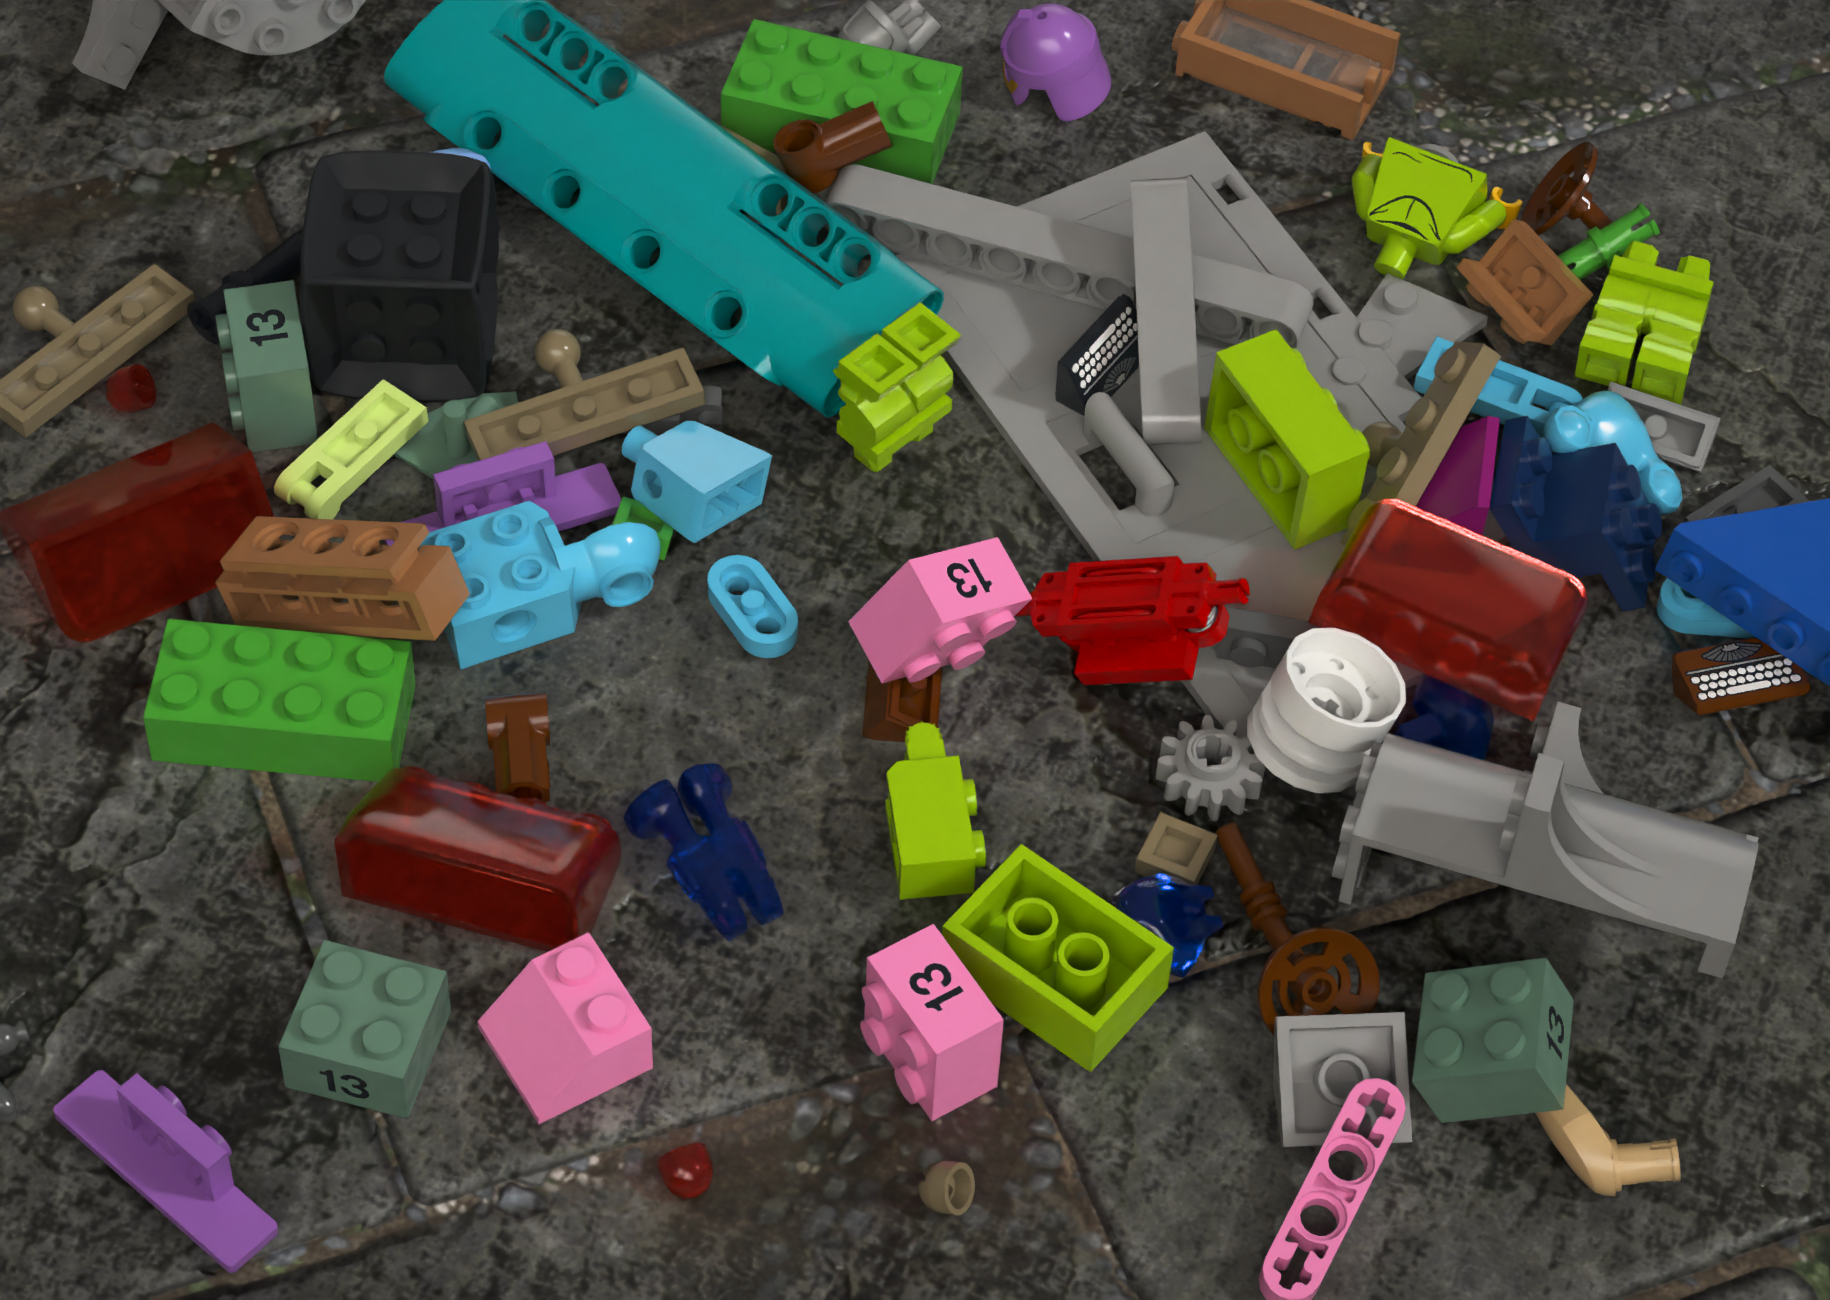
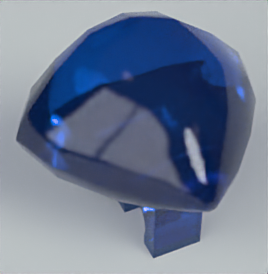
(1449, 719)
(1173, 913)

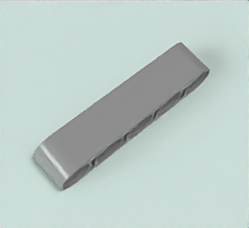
(1165, 311)

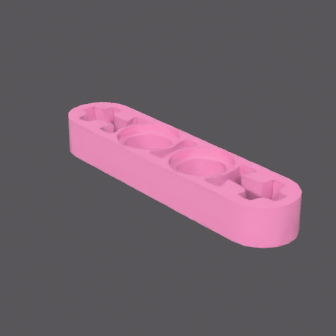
(1329, 1191)

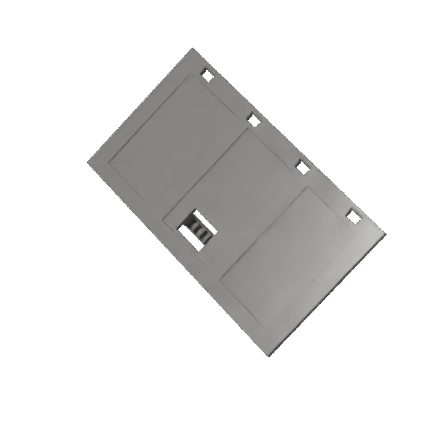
(1185, 492)

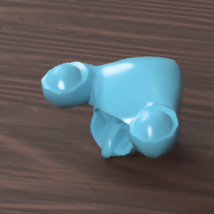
(1611, 419)

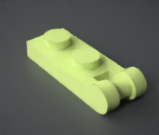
(351, 450)

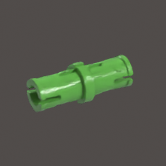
(1610, 241)

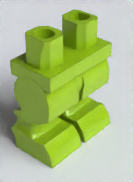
(1651, 302)
(895, 386)

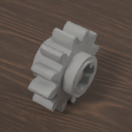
(1209, 768)

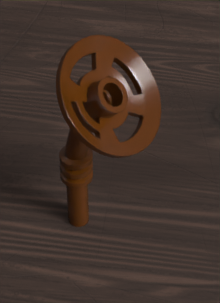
(1567, 193)
(1304, 974)

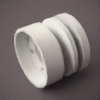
(1325, 709)

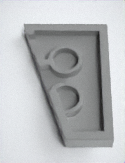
(1405, 324)

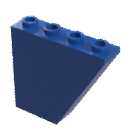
(1764, 575)

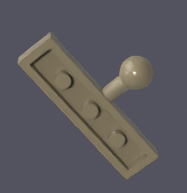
(85, 349)
(587, 408)
(1411, 458)

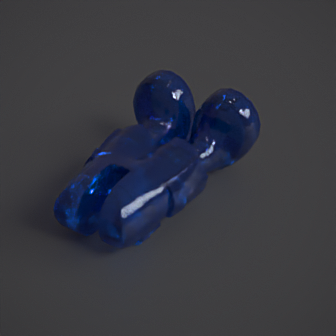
(713, 867)

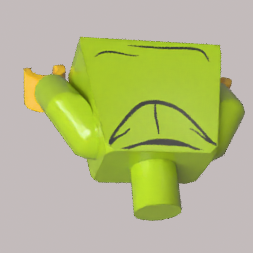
(1423, 205)

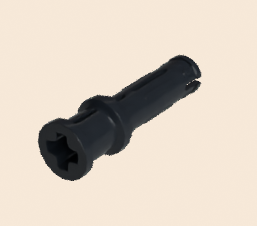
(276, 266)

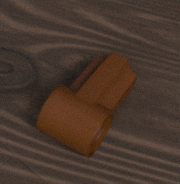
(816, 151)
(519, 741)

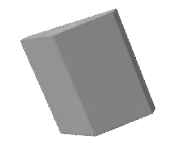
(1324, 1059)

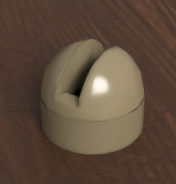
(947, 1187)

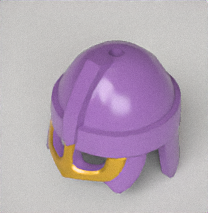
(1055, 53)

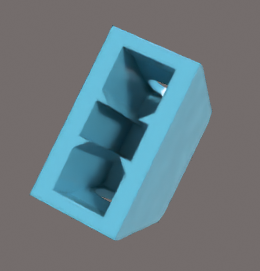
(696, 476)

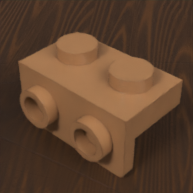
(1526, 285)

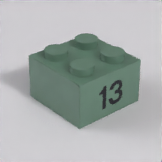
(267, 366)
(365, 1029)
(1493, 1041)

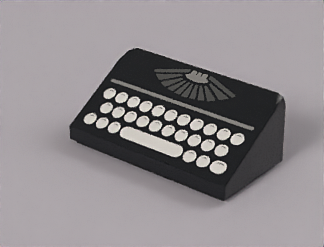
(1100, 357)

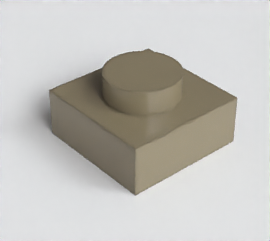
(1176, 850)

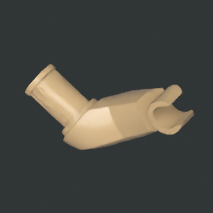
(1600, 1160)

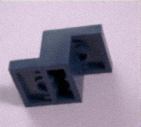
(1576, 511)

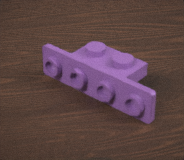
(521, 477)
(169, 1162)

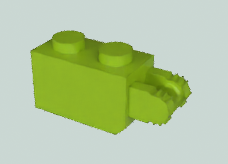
(931, 820)

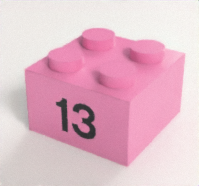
(940, 611)
(931, 1023)

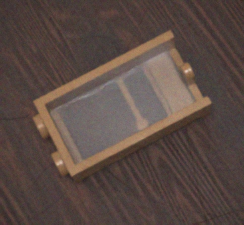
(1290, 57)

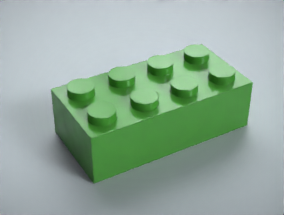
(816, 77)
(280, 700)

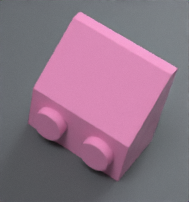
(567, 1029)

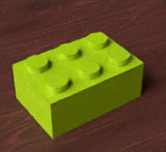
(1286, 438)
(1058, 957)

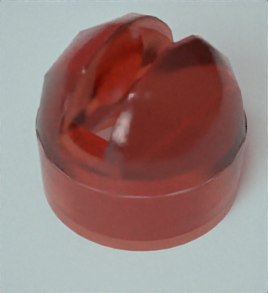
(131, 389)
(686, 1170)

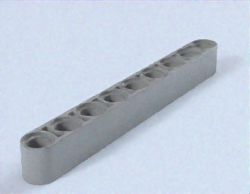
(1054, 254)

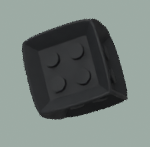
(400, 274)

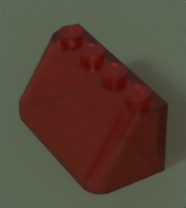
(137, 532)
(1454, 605)
(477, 859)

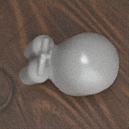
(900, 30)

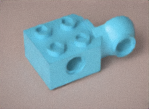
(531, 584)

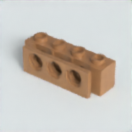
(269, 572)

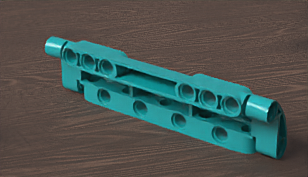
(653, 179)

